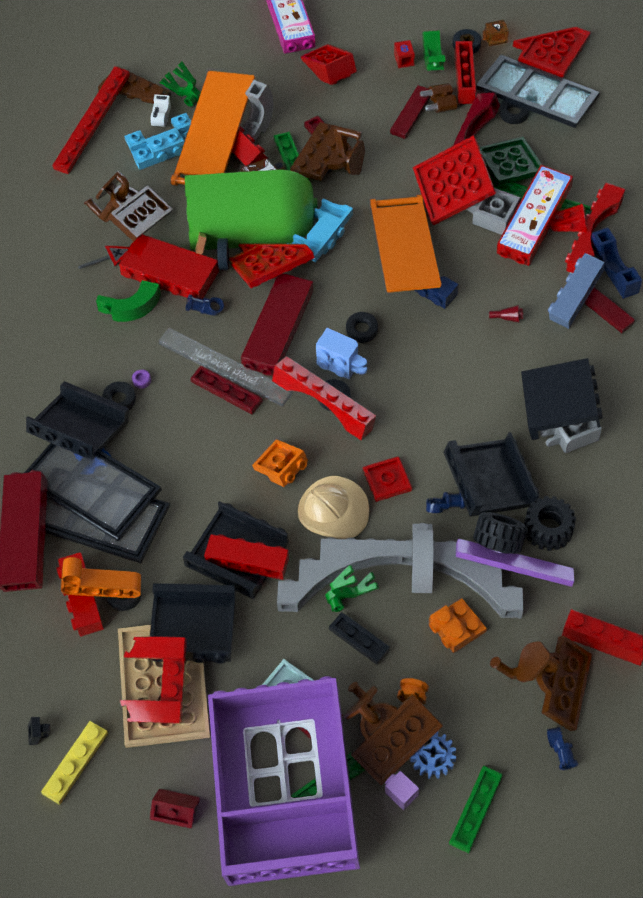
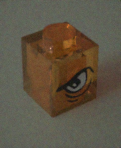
(496, 33)

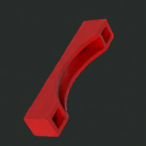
(607, 204)
(352, 415)

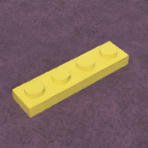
(74, 762)

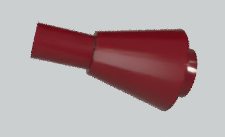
(511, 314)

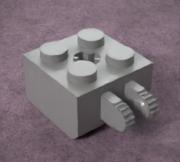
(495, 211)
(573, 436)

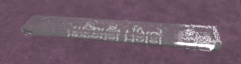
(224, 366)

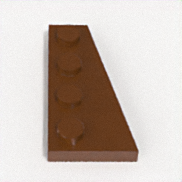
(140, 88)

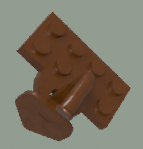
(329, 150)
(129, 209)
(558, 674)
(392, 736)

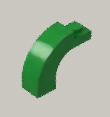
(432, 50)
(133, 307)

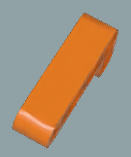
(98, 582)

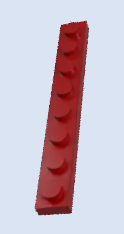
(91, 120)

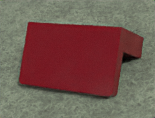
(174, 808)

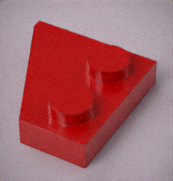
(570, 220)

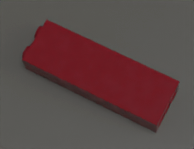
(277, 323)
(23, 531)

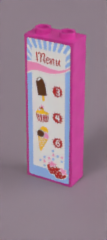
(292, 25)

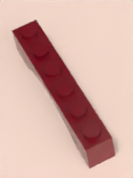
(481, 111)

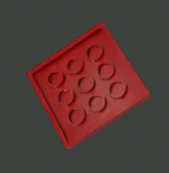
(454, 180)

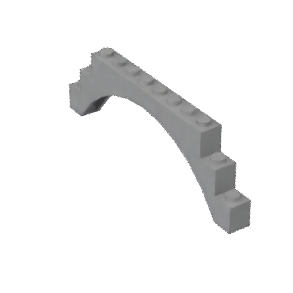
(362, 554)

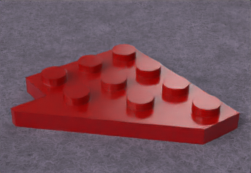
(553, 50)
(267, 261)

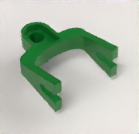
(190, 90)
(340, 591)

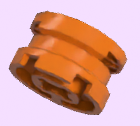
(413, 686)

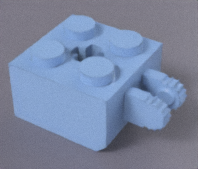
(339, 354)

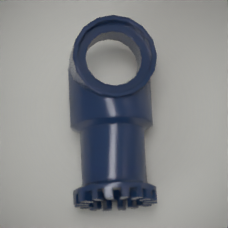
(204, 305)
(438, 505)
(563, 749)

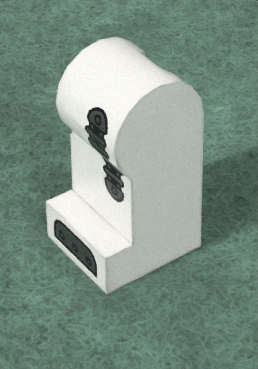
(161, 110)

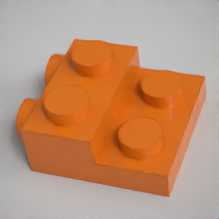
(281, 462)
(456, 625)

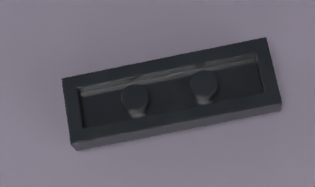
(359, 638)

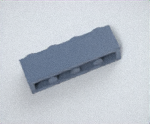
(576, 290)

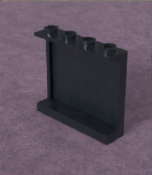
(560, 396)
(79, 421)
(491, 475)
(234, 525)
(200, 615)

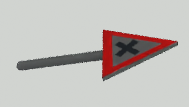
(115, 253)

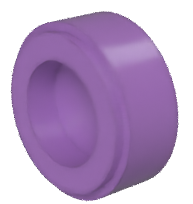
(141, 379)

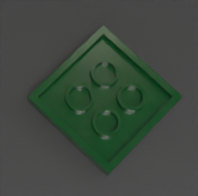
(510, 160)

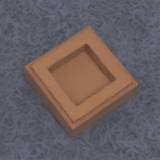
(201, 243)

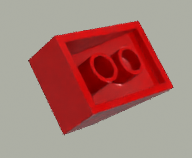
(330, 63)

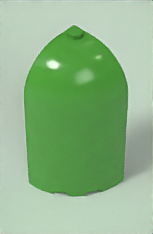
(249, 207)

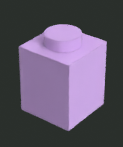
(401, 790)

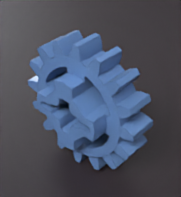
(442, 756)

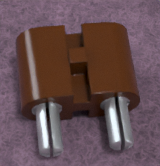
(442, 98)

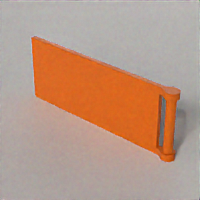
(213, 125)
(405, 244)

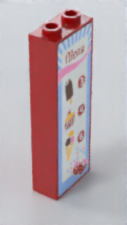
(534, 215)

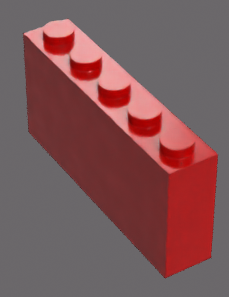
(169, 266)

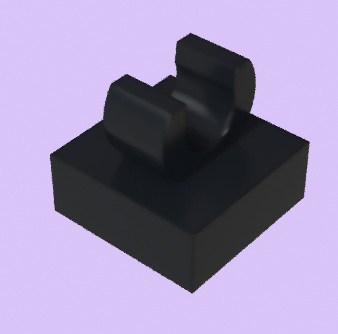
(37, 731)

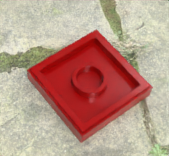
(387, 479)

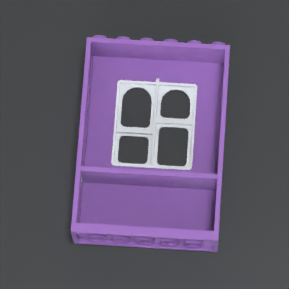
(292, 833)

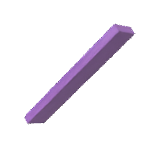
(515, 563)

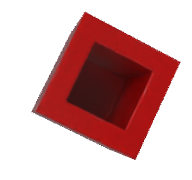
(404, 54)

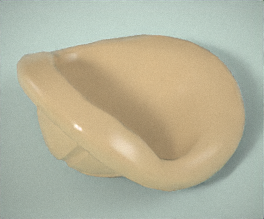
(334, 508)

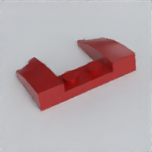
(173, 653)

